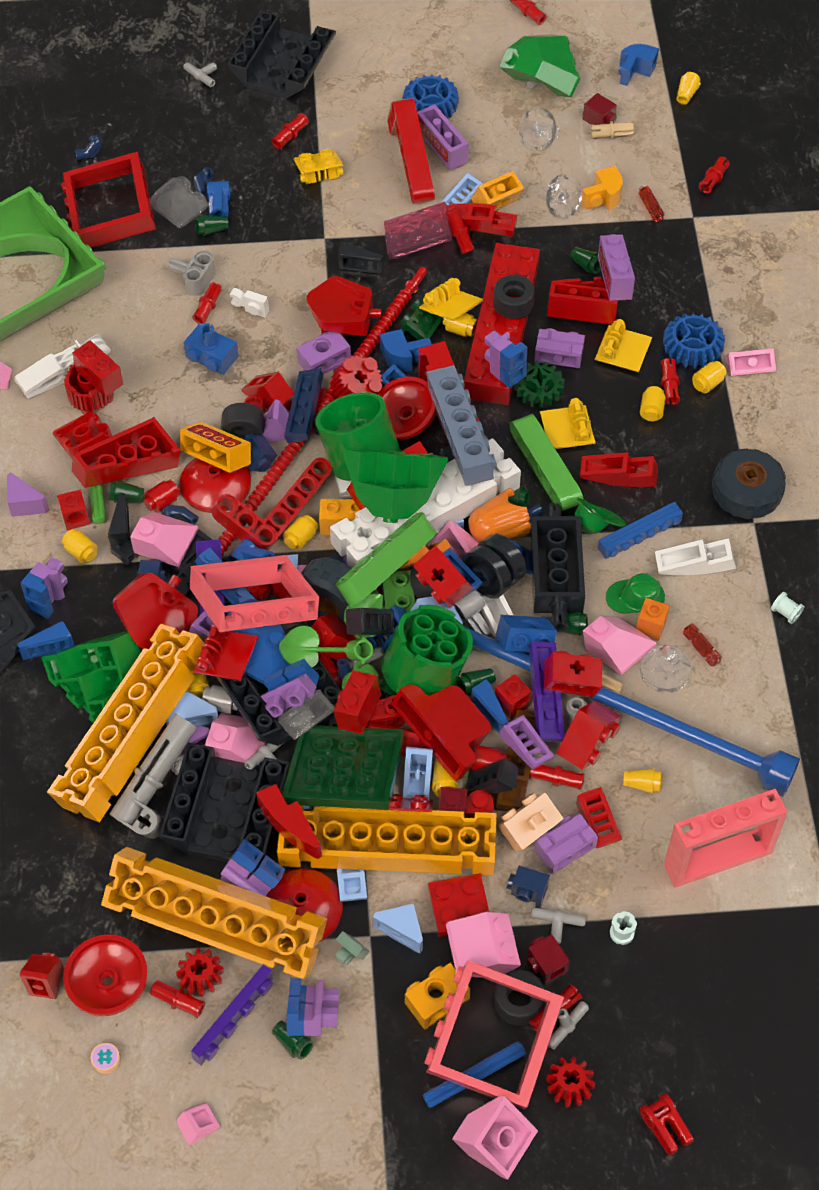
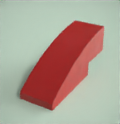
(620, 470)
(289, 821)

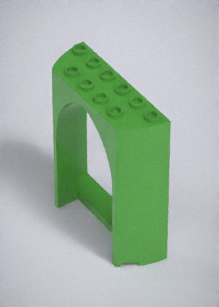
(34, 226)

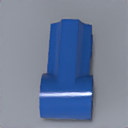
(218, 197)
(248, 550)

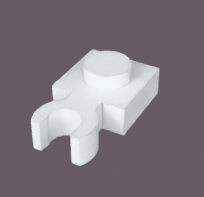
(253, 302)

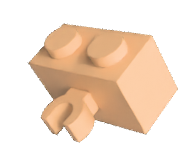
(529, 821)

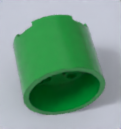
(355, 423)
(426, 650)

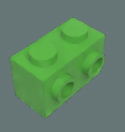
(398, 591)

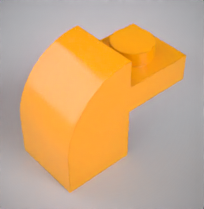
(605, 191)

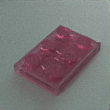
(417, 230)

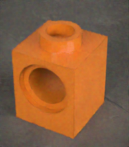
(652, 618)

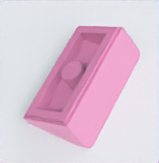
(751, 362)

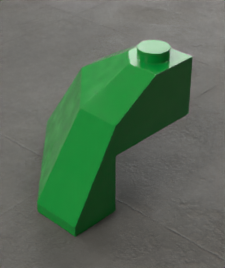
(543, 60)
(393, 482)
(92, 670)

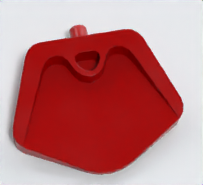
(342, 306)
(153, 602)

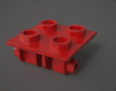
(225, 654)
(418, 803)

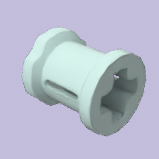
(787, 607)
(623, 936)

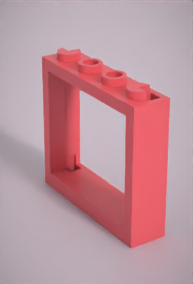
(253, 572)
(762, 810)
(538, 1048)

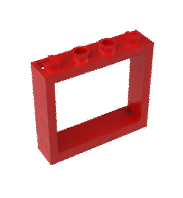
(117, 228)

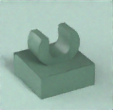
(350, 948)

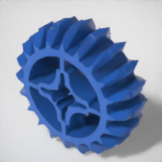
(431, 91)
(694, 334)

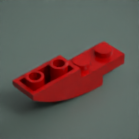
(486, 218)

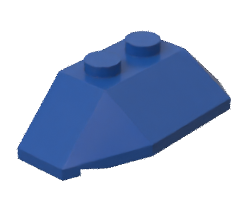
(266, 654)

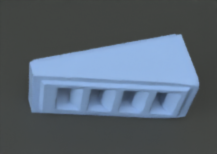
(466, 182)

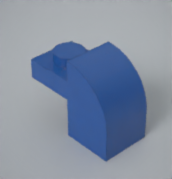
(637, 59)
(399, 352)

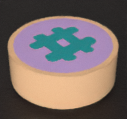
(105, 1058)

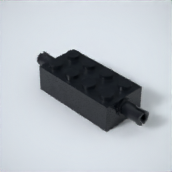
(557, 565)

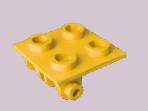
(324, 160)
(449, 300)
(623, 347)
(568, 425)

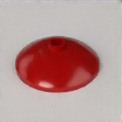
(405, 398)
(203, 489)
(320, 894)
(100, 960)

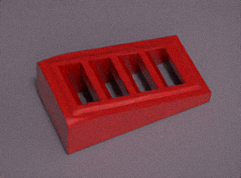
(593, 796)

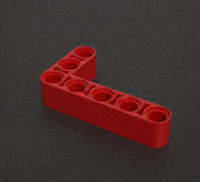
(405, 124)
(281, 511)

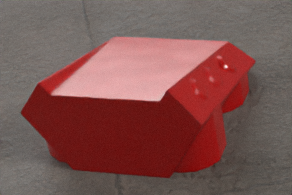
(82, 433)

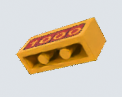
(215, 446)

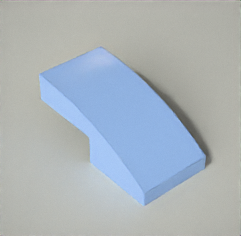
(351, 884)

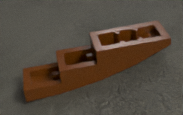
(513, 798)

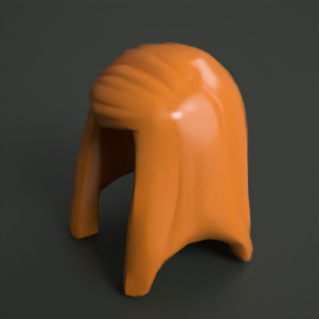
(500, 518)

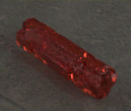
(651, 203)
(702, 645)

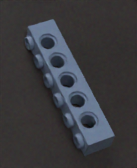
(460, 425)

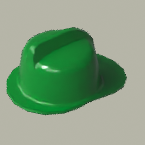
(596, 518)
(629, 594)

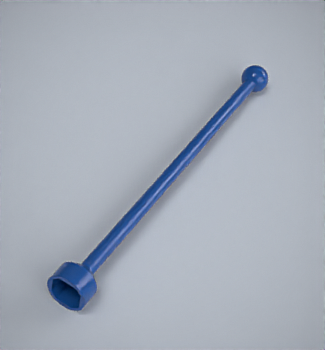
(773, 770)

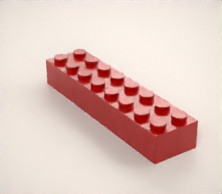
(478, 379)

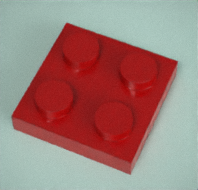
(456, 899)

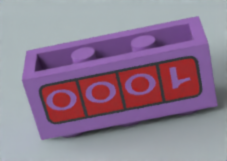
(443, 137)
(616, 267)

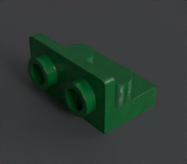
(420, 322)

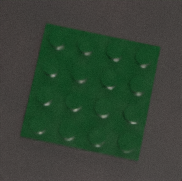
(344, 768)

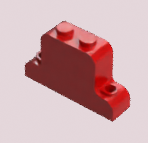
(444, 723)

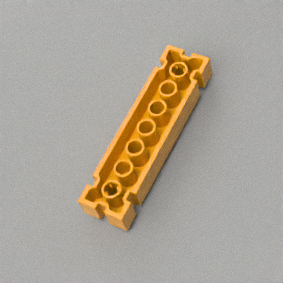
(128, 723)
(397, 841)
(214, 912)

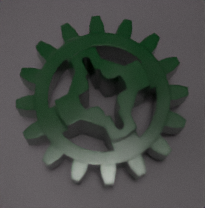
(540, 384)

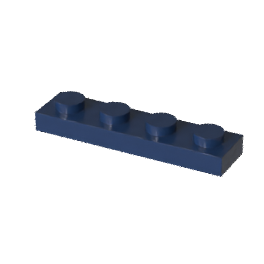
(303, 405)

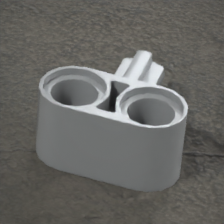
(196, 273)
(468, 610)

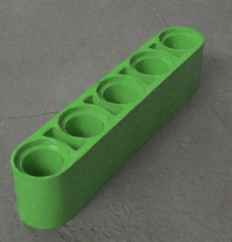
(545, 462)
(386, 559)

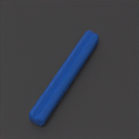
(477, 1071)

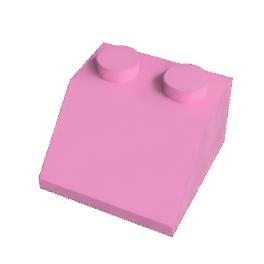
(484, 941)

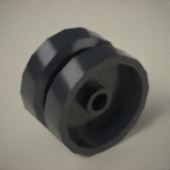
(496, 564)

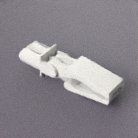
(51, 369)

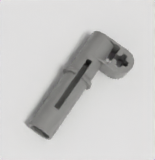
(150, 777)

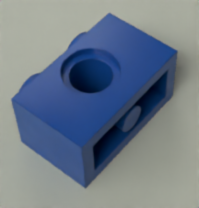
(518, 632)

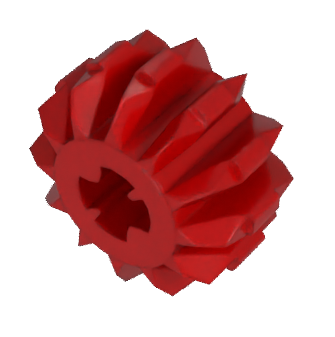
(189, 972)
(569, 1071)

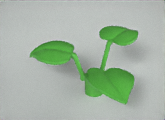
(304, 641)

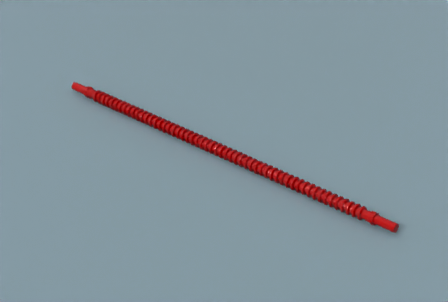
(291, 450)

